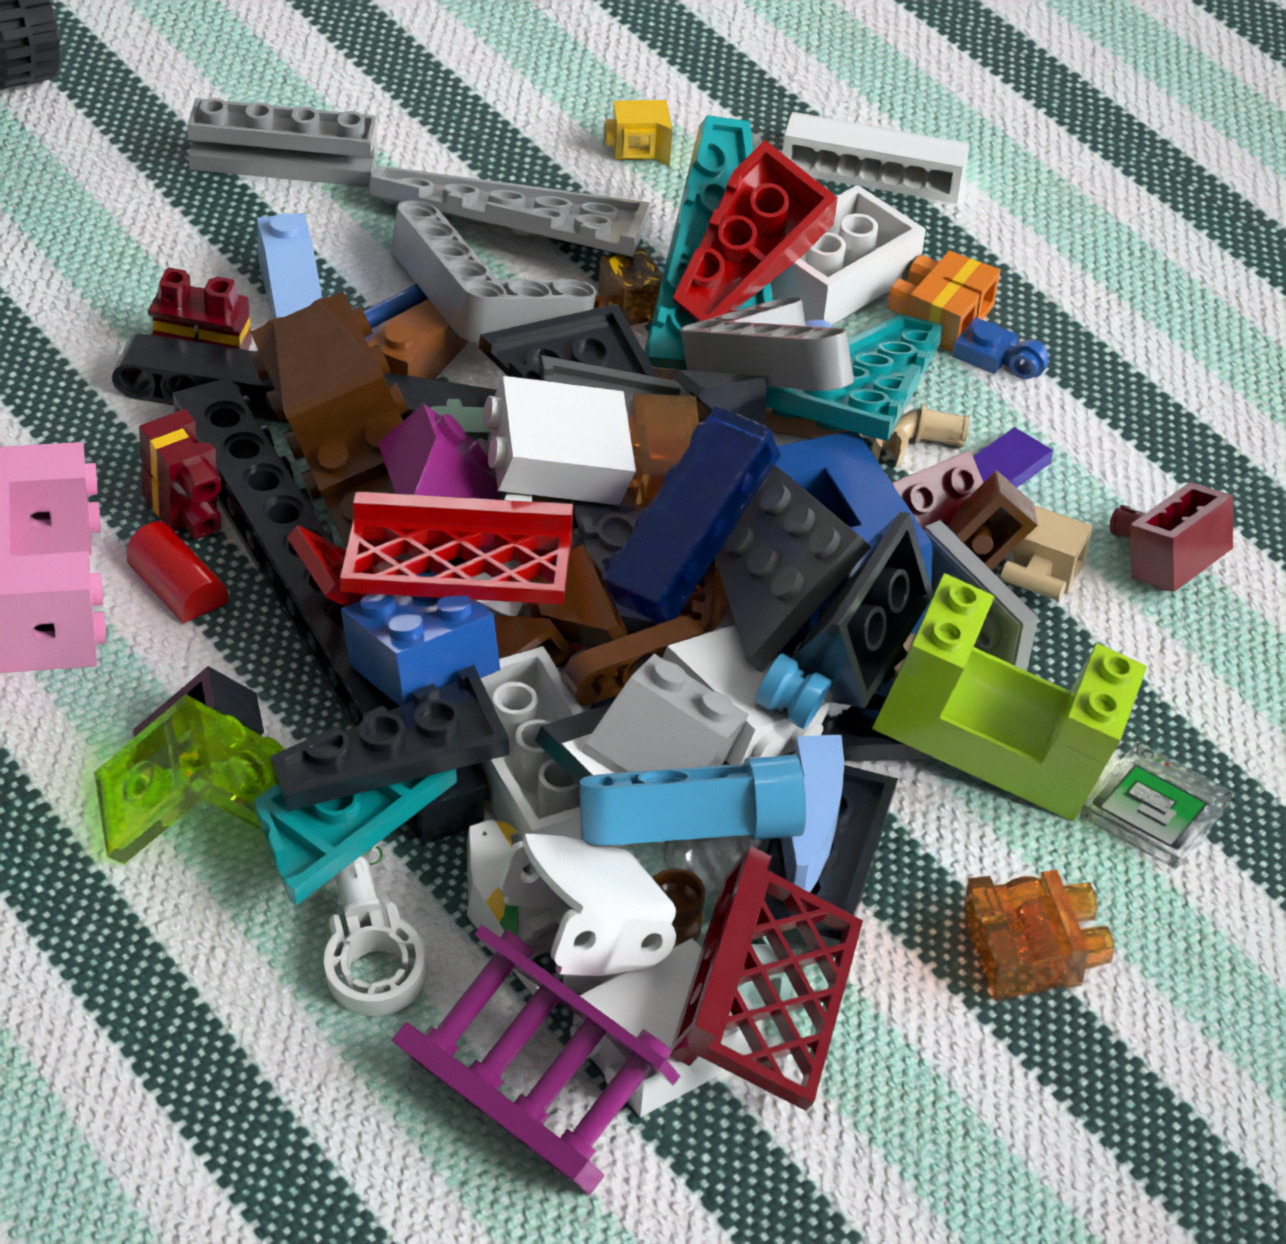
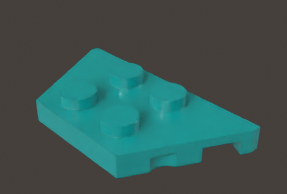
(326, 837)

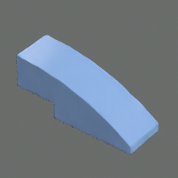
(823, 779)

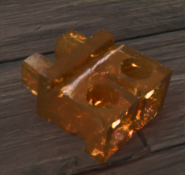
(1033, 933)

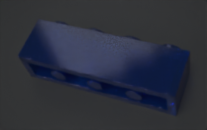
(691, 515)

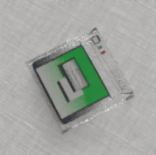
(1156, 805)

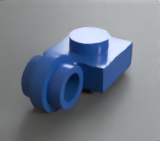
(991, 346)

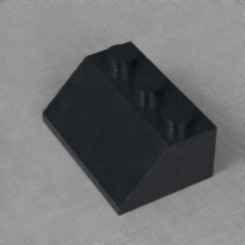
(869, 616)

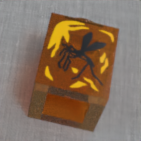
(631, 284)

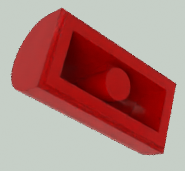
(174, 572)

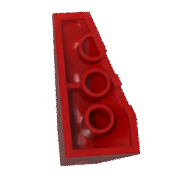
(755, 234)

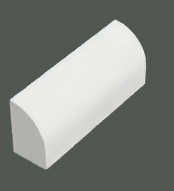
(876, 157)

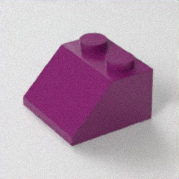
(437, 458)

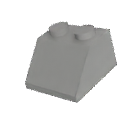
(665, 723)

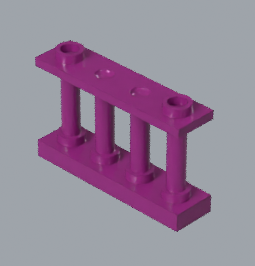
(528, 1114)

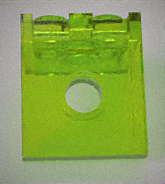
(175, 765)

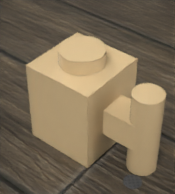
(1049, 555)

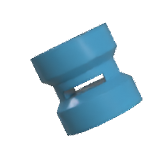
(788, 689)

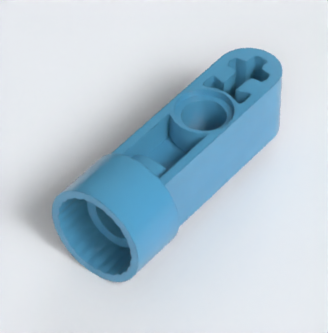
(752, 798)

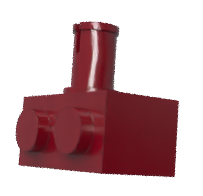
(1177, 535)

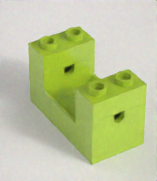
(1002, 718)

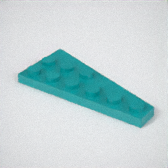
(886, 372)

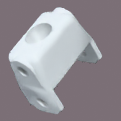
(600, 896)

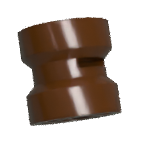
(688, 897)

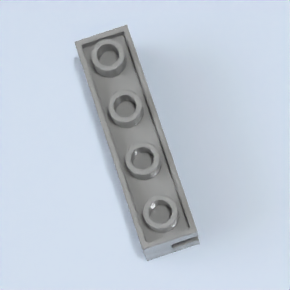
(282, 142)

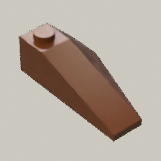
(417, 341)

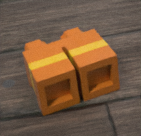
(946, 293)

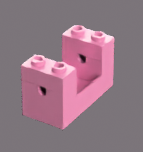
(45, 559)

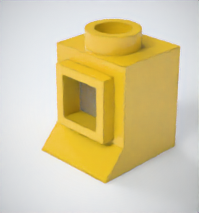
(639, 130)

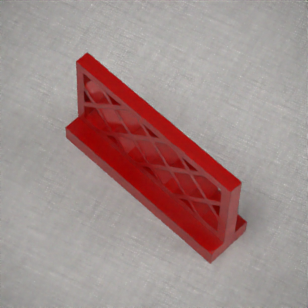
(449, 527)

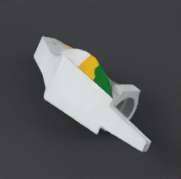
(486, 855)

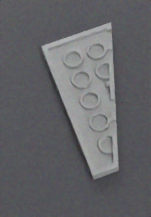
(528, 210)

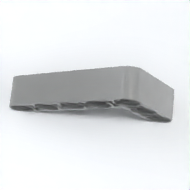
(465, 288)
(770, 343)

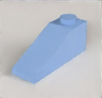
(287, 263)

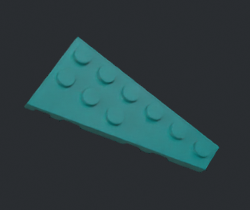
(717, 152)

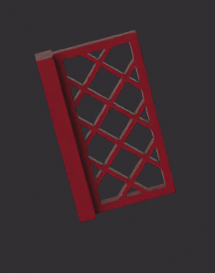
(721, 970)

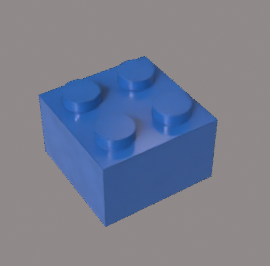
(418, 641)

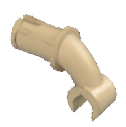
(925, 425)

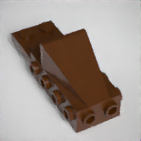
(333, 400)

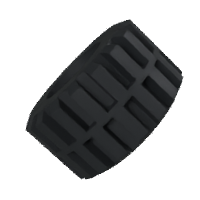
(28, 42)

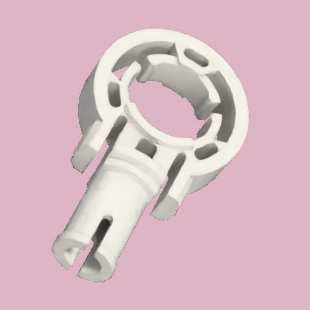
(369, 935)

